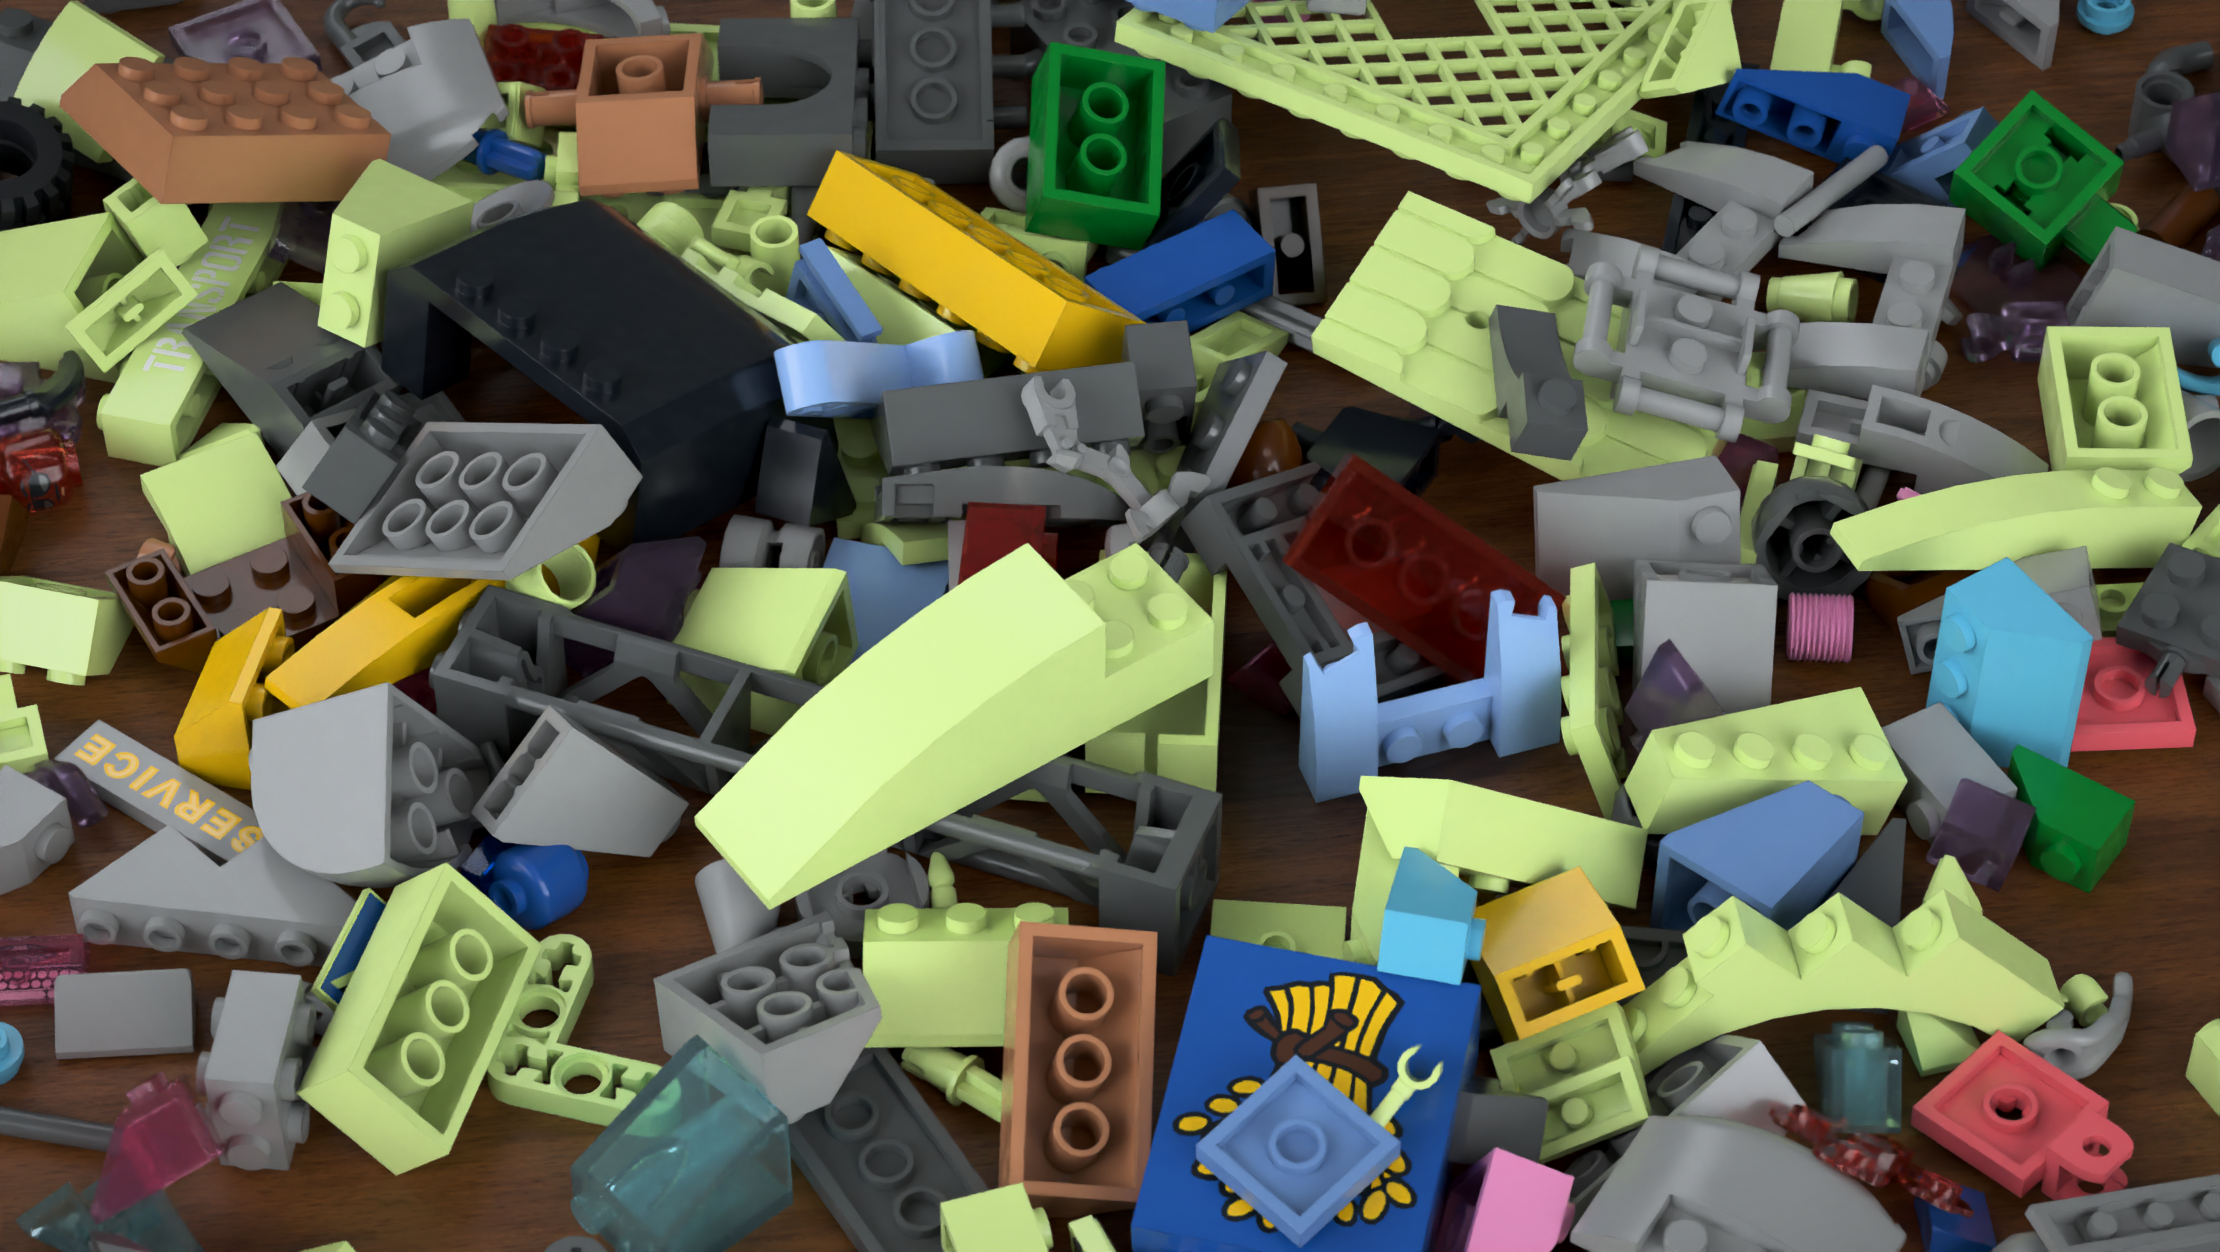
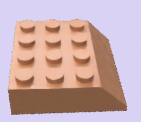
(228, 129)

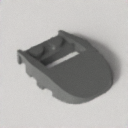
(945, 494)

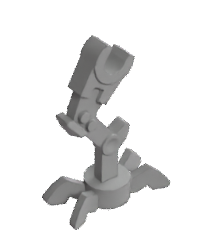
(1550, 209)
(1056, 420)

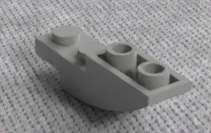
(1916, 438)

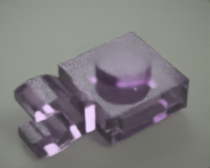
(2017, 329)

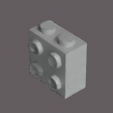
(256, 1067)

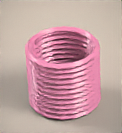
(1819, 627)

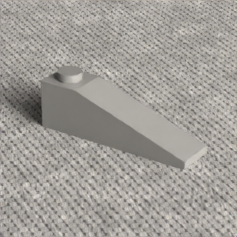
(1718, 1078)

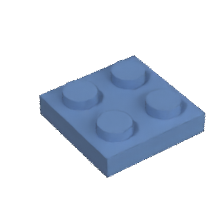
(1298, 1150)

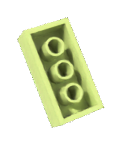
(420, 1020)

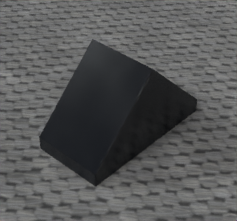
(801, 476)

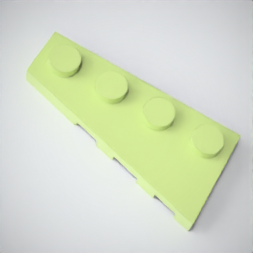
(1591, 687)

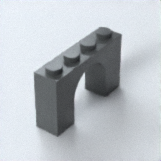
(797, 140)

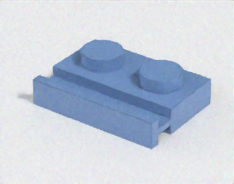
(826, 290)

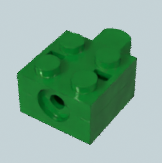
(2041, 185)

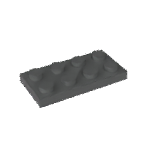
(882, 1159)

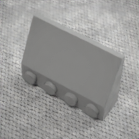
(489, 500)

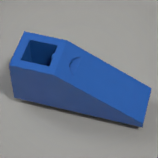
(1817, 111)

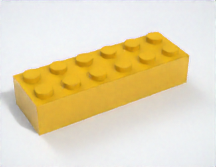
(968, 267)

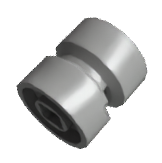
(755, 544)

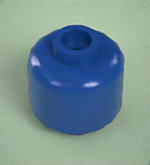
(539, 883)

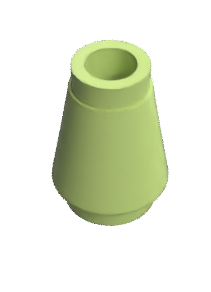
(1815, 296)

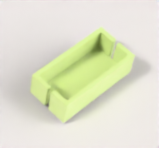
(1182, 732)

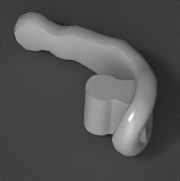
(2087, 1049)

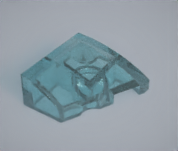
(65, 1219)

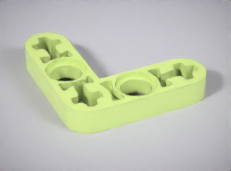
(547, 1047)

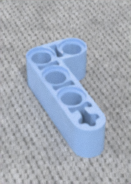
(849, 376)

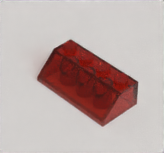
(1408, 567)

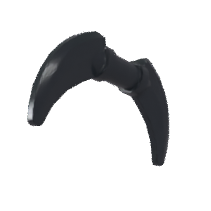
(49, 397)

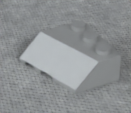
(777, 1011)

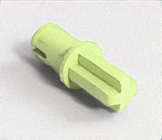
(956, 1076)

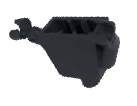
(1392, 444)

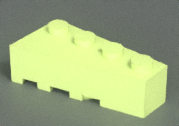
(1746, 755)

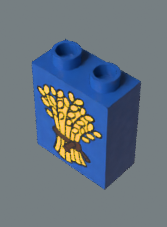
(1349, 1024)

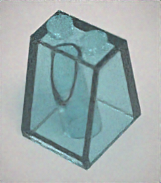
(686, 1161)

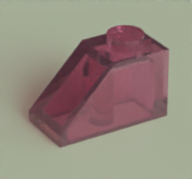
(154, 1144)

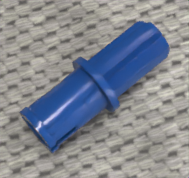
(500, 154)

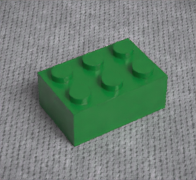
(1095, 146)

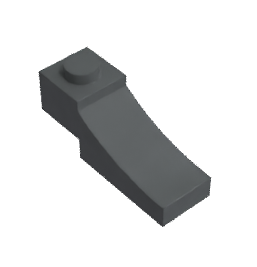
(1534, 385)

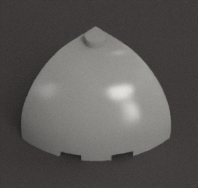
(365, 787)

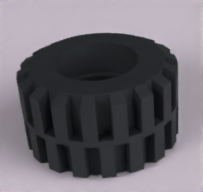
(42, 161)

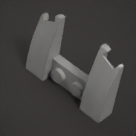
(1735, 182)
(1919, 253)

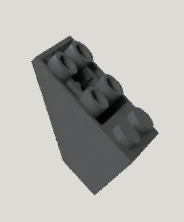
(284, 364)

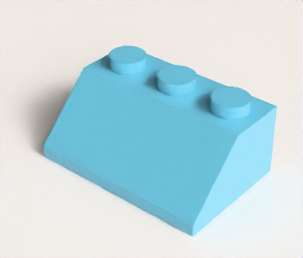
(2010, 664)

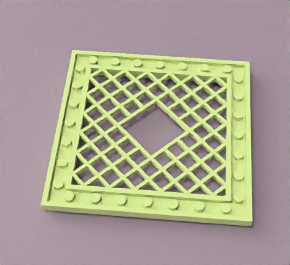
(1508, 158)

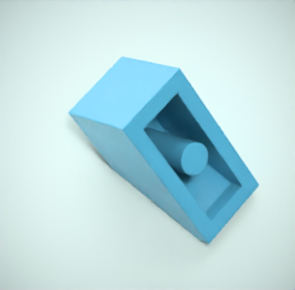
(1429, 922)

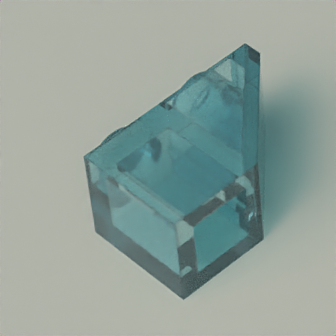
(1859, 1079)

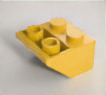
(229, 695)
(1552, 956)

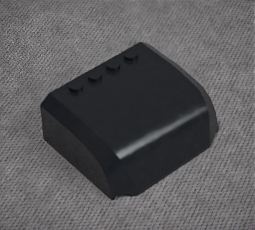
(614, 335)

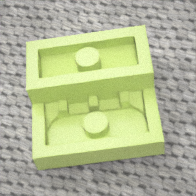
(67, 52)
(218, 502)
(1585, 1074)

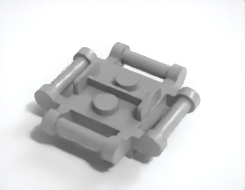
(1682, 350)

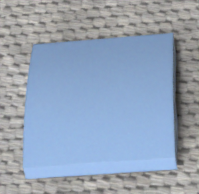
(883, 589)

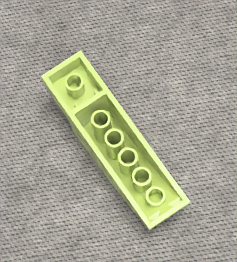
(955, 709)

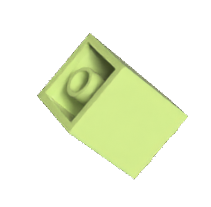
(377, 227)
(53, 276)
(774, 620)

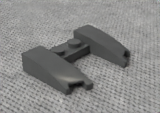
(1249, 533)

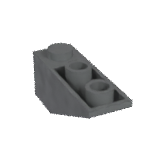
(364, 454)

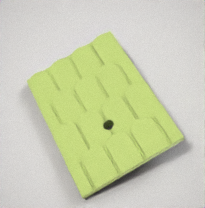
(1422, 332)

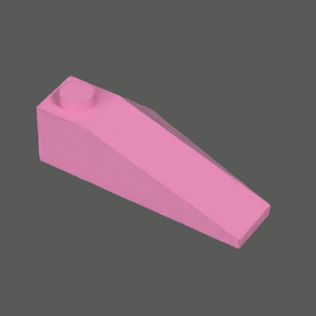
(1506, 1207)

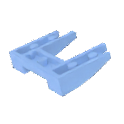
(1513, 705)

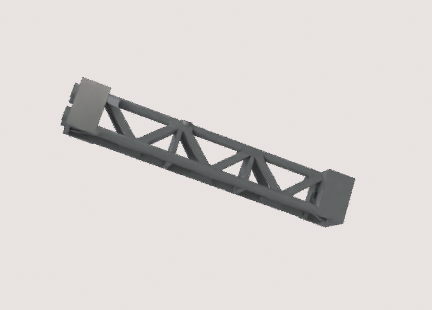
(513, 665)

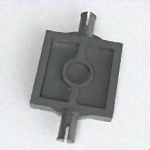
(2176, 618)

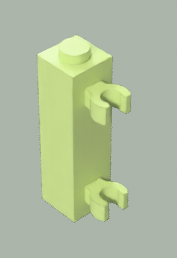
(1810, 35)

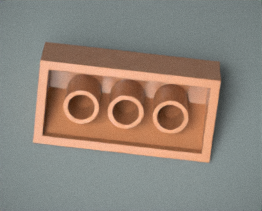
(1078, 1066)

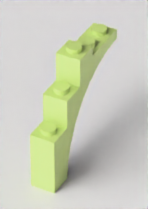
(1841, 957)

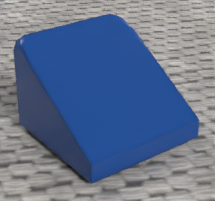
(1954, 1232)

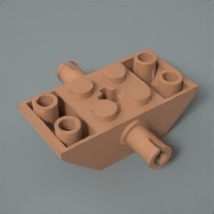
(641, 112)

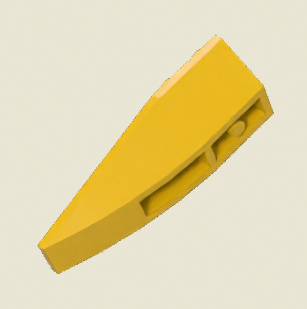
(386, 636)

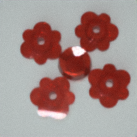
(1872, 1159)

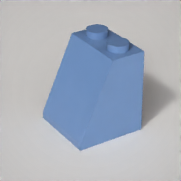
(1771, 854)

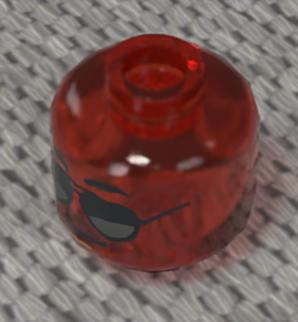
(39, 468)

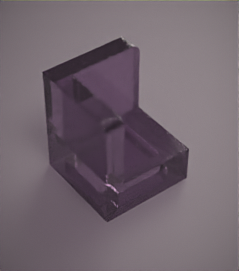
(1982, 833)

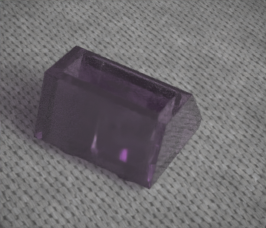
(639, 592)

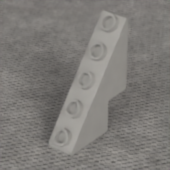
(181, 900)

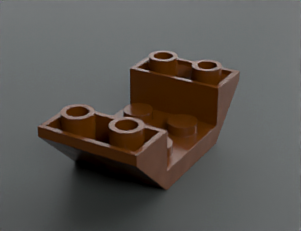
(188, 614)

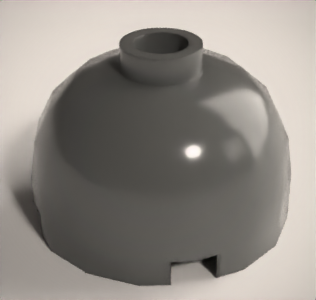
(1796, 541)

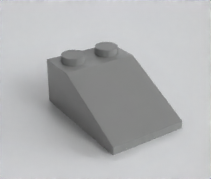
(1640, 513)

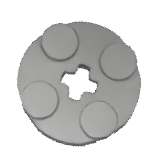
(881, 878)

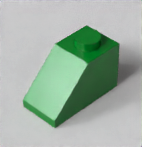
(2076, 821)

